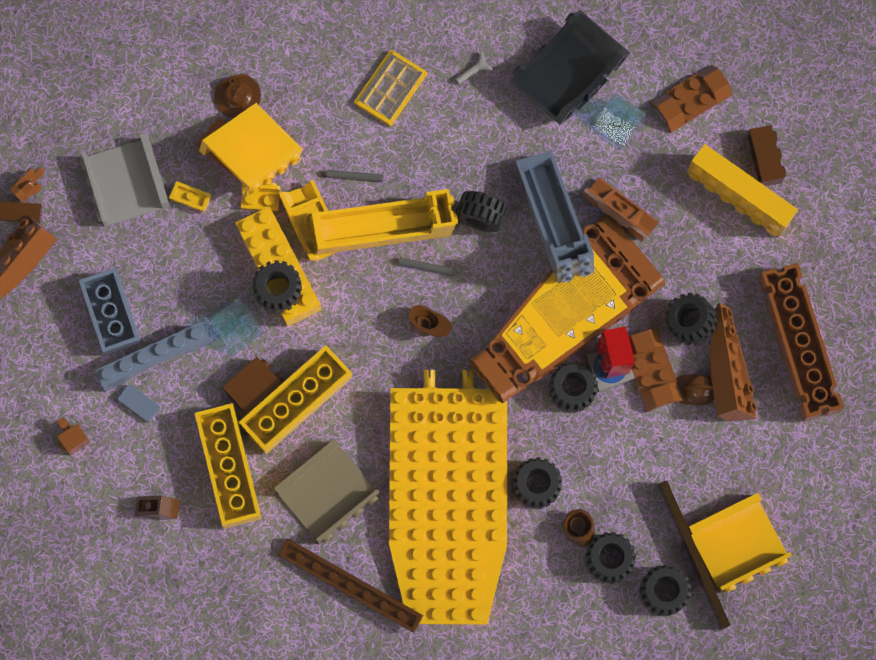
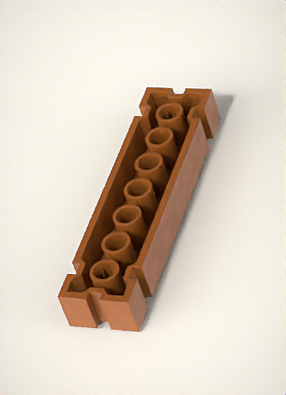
(800, 342)

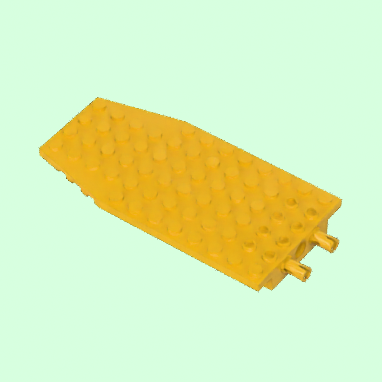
(448, 499)

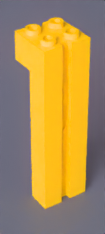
(384, 223)

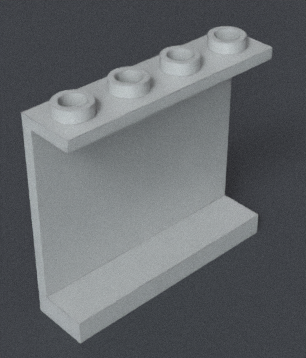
(125, 182)

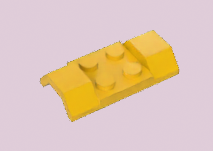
(299, 207)

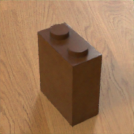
(252, 385)

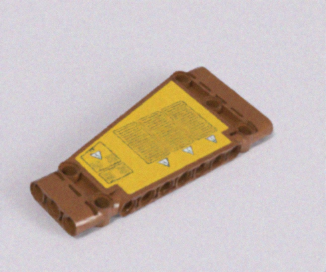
(568, 315)

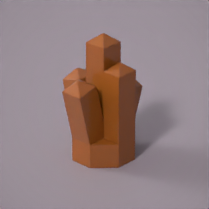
(25, 186)

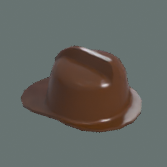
(428, 322)
(695, 389)

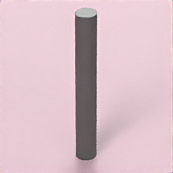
(354, 175)
(427, 266)

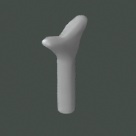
(480, 65)

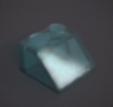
(619, 121)
(235, 326)

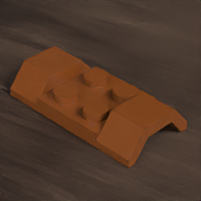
(692, 97)
(621, 208)
(653, 371)

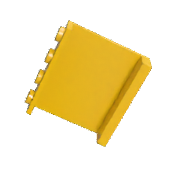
(253, 148)
(738, 543)

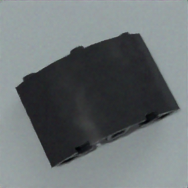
(570, 67)

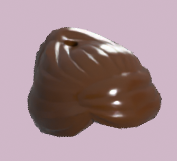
(576, 523)

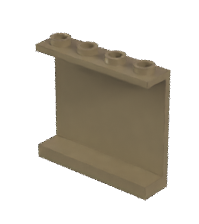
(327, 492)

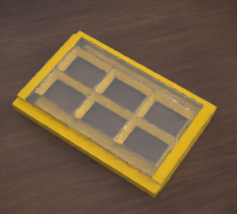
(390, 88)

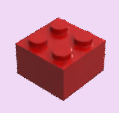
(615, 352)

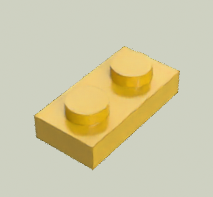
(190, 197)

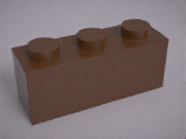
(766, 155)

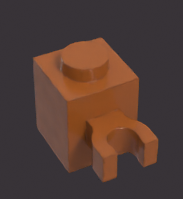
(72, 438)

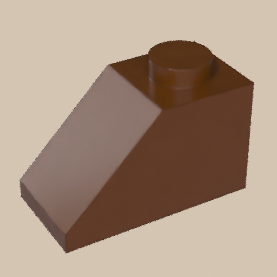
(157, 507)

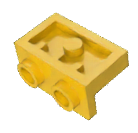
(265, 197)

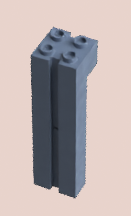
(555, 217)

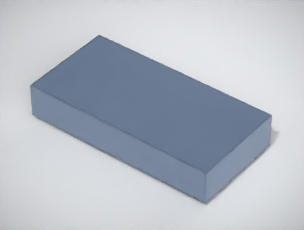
(138, 403)

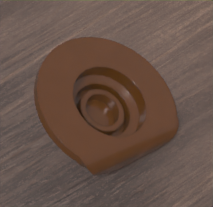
(237, 94)

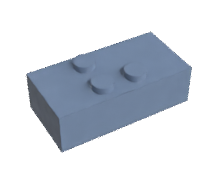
(110, 311)

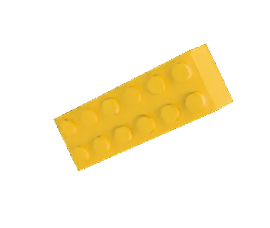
(741, 190)
(268, 243)
(295, 399)
(228, 466)

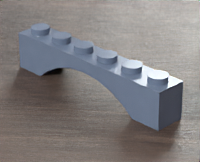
(178, 344)

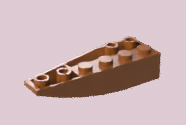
(23, 253)
(728, 371)

